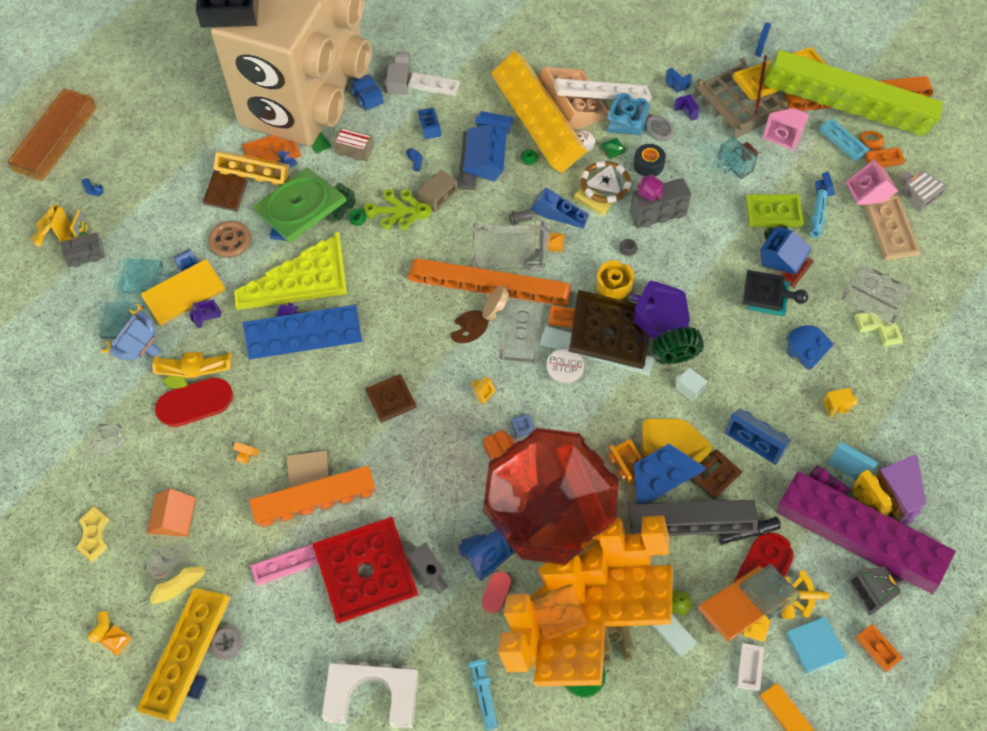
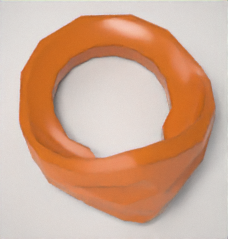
(873, 144)

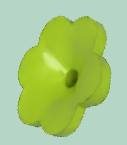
(683, 606)

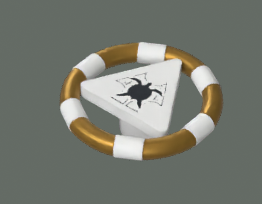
(605, 182)

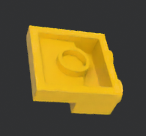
(871, 494)

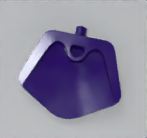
(660, 309)

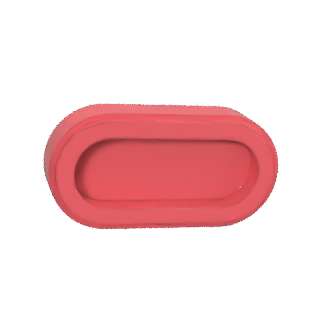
(496, 592)

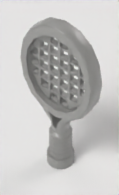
(651, 118)

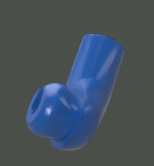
(416, 158)
(92, 190)

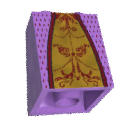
(905, 488)

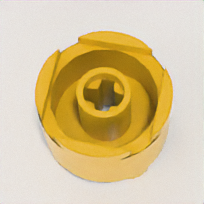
(614, 280)

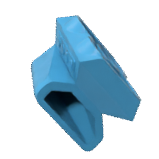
(628, 115)

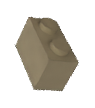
(438, 190)

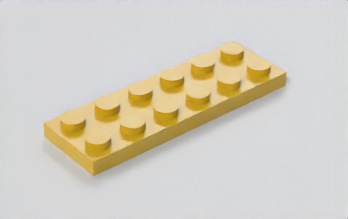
(749, 78)
(183, 655)

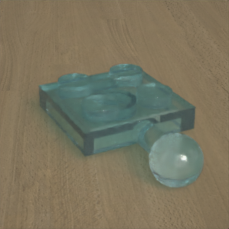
(144, 273)
(117, 314)

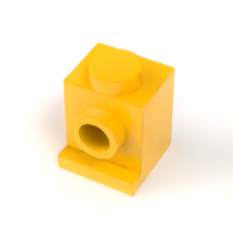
(839, 401)

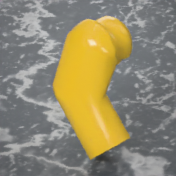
(101, 628)

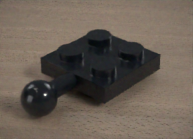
(767, 290)

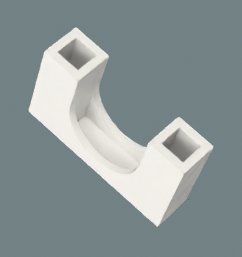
(344, 678)

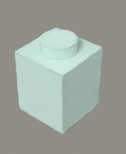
(690, 384)

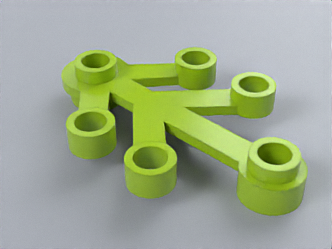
(399, 210)

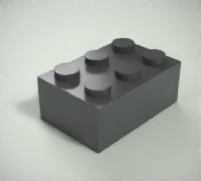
(671, 205)

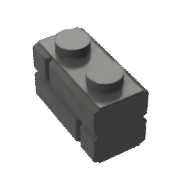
(82, 250)

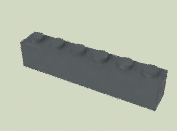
(699, 517)

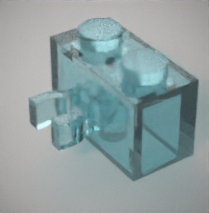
(736, 158)

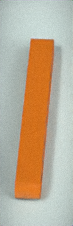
(919, 85)
(487, 281)

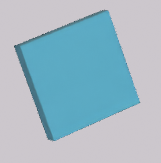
(851, 461)
(816, 644)

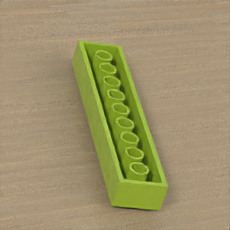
(852, 93)

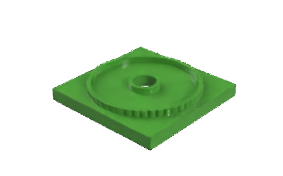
(294, 219)

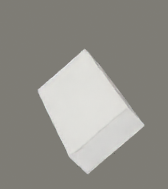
(750, 667)

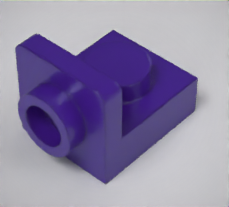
(689, 106)
(204, 311)

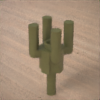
(614, 635)

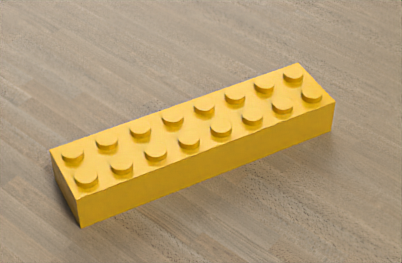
(538, 112)

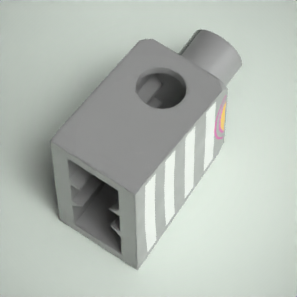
(922, 189)

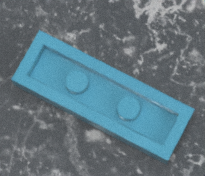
(843, 139)

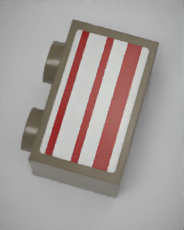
(353, 144)

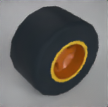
(649, 160)

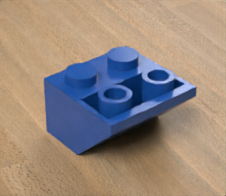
(784, 251)

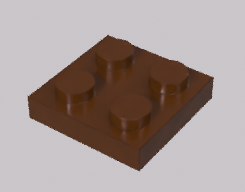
(225, 191)
(390, 398)

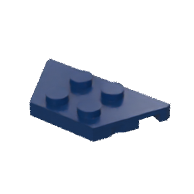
(662, 472)

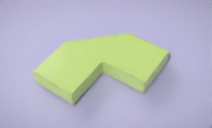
(889, 334)

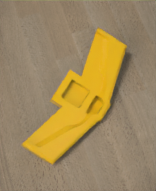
(192, 365)

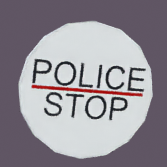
(565, 366)

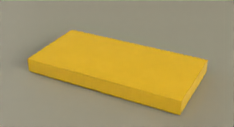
(181, 291)

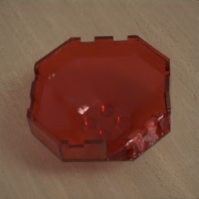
(550, 496)

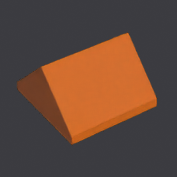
(171, 513)

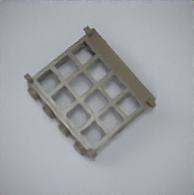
(720, 107)

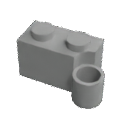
(398, 74)

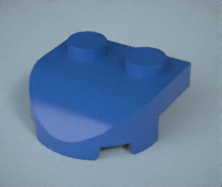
(808, 345)

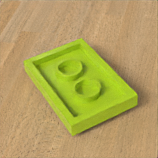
(774, 210)

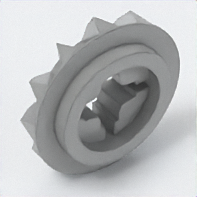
(233, 635)

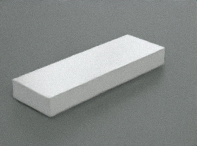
(434, 84)

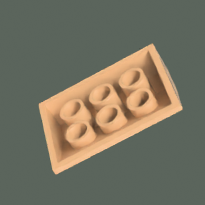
(577, 110)

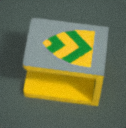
(63, 227)

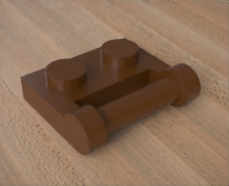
(720, 478)

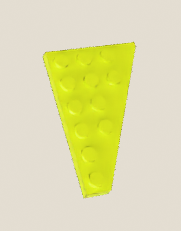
(309, 276)

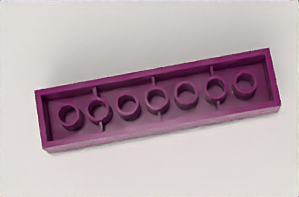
(866, 532)

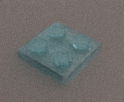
(770, 591)

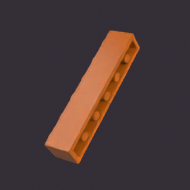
(311, 496)

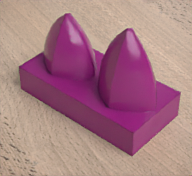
(824, 477)

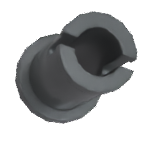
(520, 216)

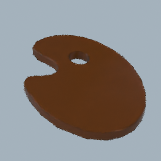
(473, 324)

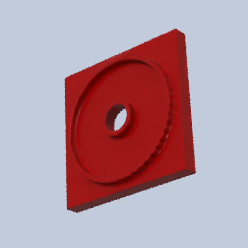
(344, 554)

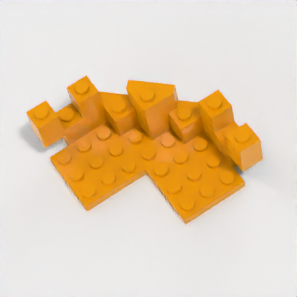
(613, 589)

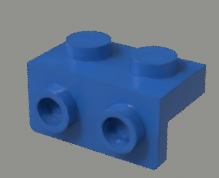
(501, 121)

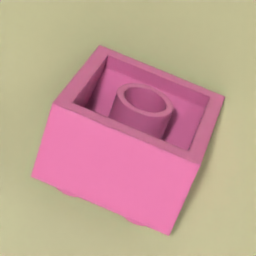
(786, 127)
(871, 184)

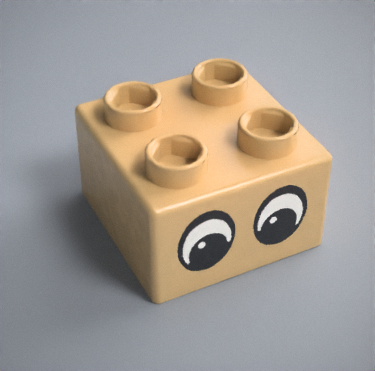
(293, 65)

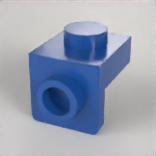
(676, 81)

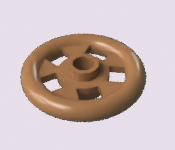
(218, 231)

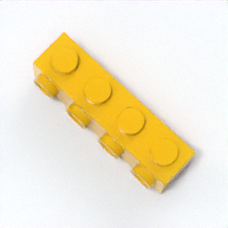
(252, 167)

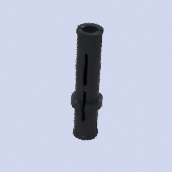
(763, 527)

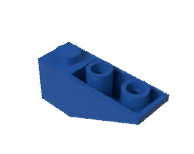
(556, 208)

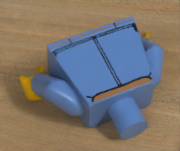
(135, 338)

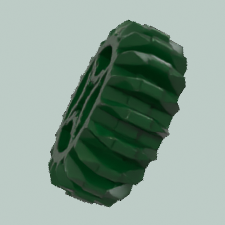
(677, 345)

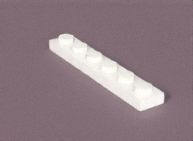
(601, 90)

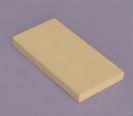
(892, 229)

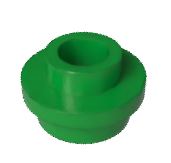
(529, 160)
(354, 214)

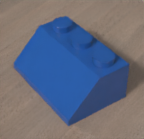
(485, 151)
(757, 436)

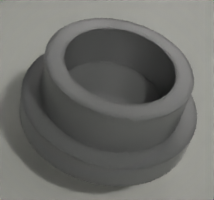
(628, 247)

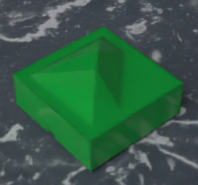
(613, 148)

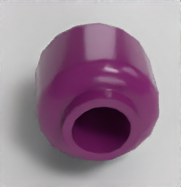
(650, 188)

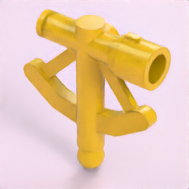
(43, 226)
(811, 595)

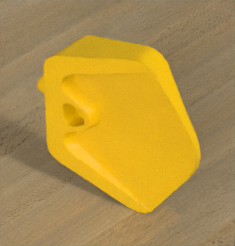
(676, 432)

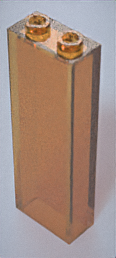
(52, 134)

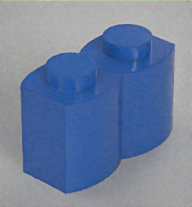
(367, 92)

